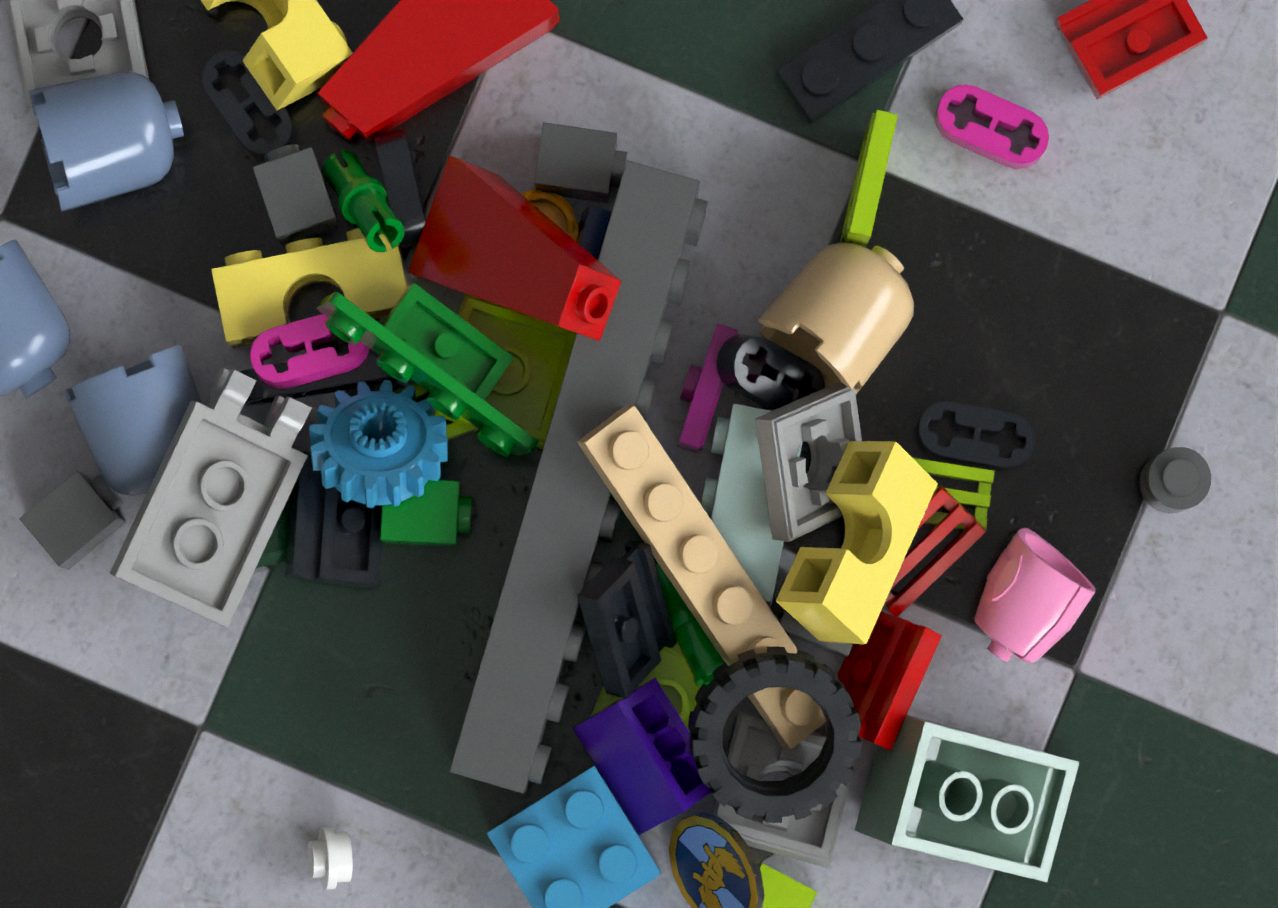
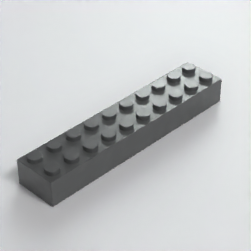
(569, 500)

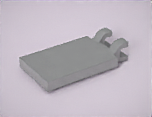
(214, 501)

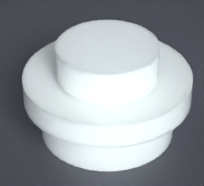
(330, 857)

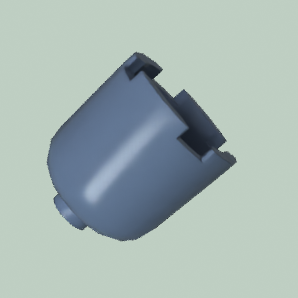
(105, 136)
(31, 325)
(133, 417)

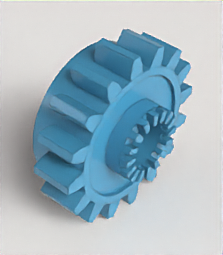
(378, 445)

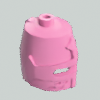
(1030, 598)

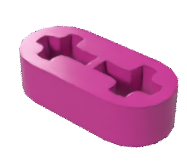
(998, 113)
(308, 366)

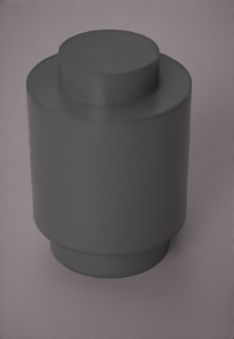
(1175, 480)

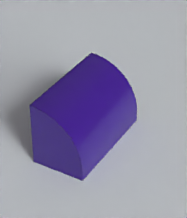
(644, 756)

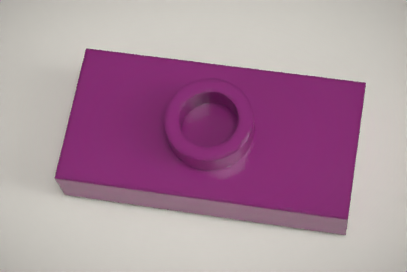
(703, 391)

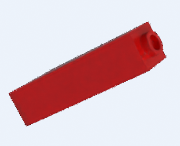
(424, 55)
(509, 253)

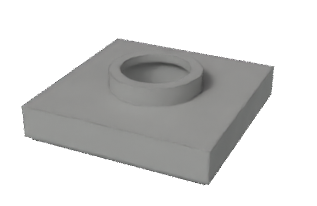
(36, 40)
(827, 424)
(758, 753)

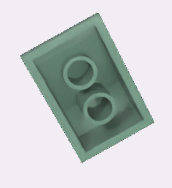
(968, 798)

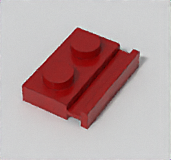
(1127, 38)
(887, 675)

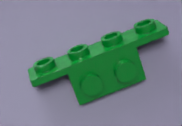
(439, 353)

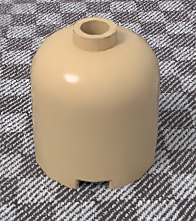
(842, 312)

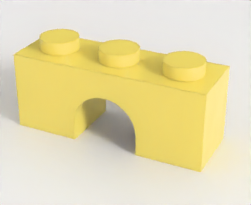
(296, 51)
(258, 291)
(882, 504)

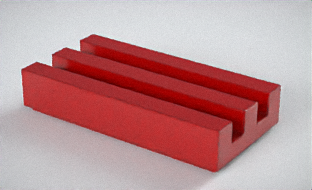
(958, 514)

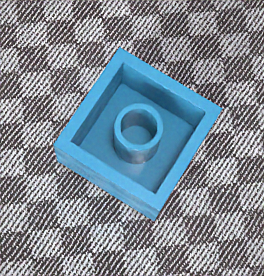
(575, 848)

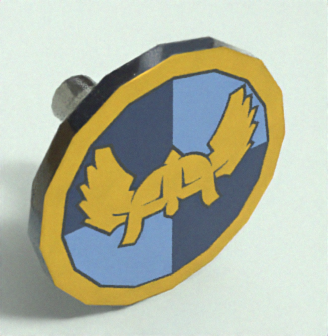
(715, 864)

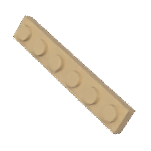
(696, 560)

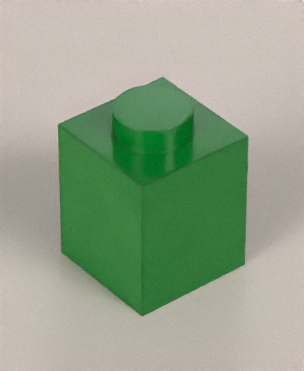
(429, 519)

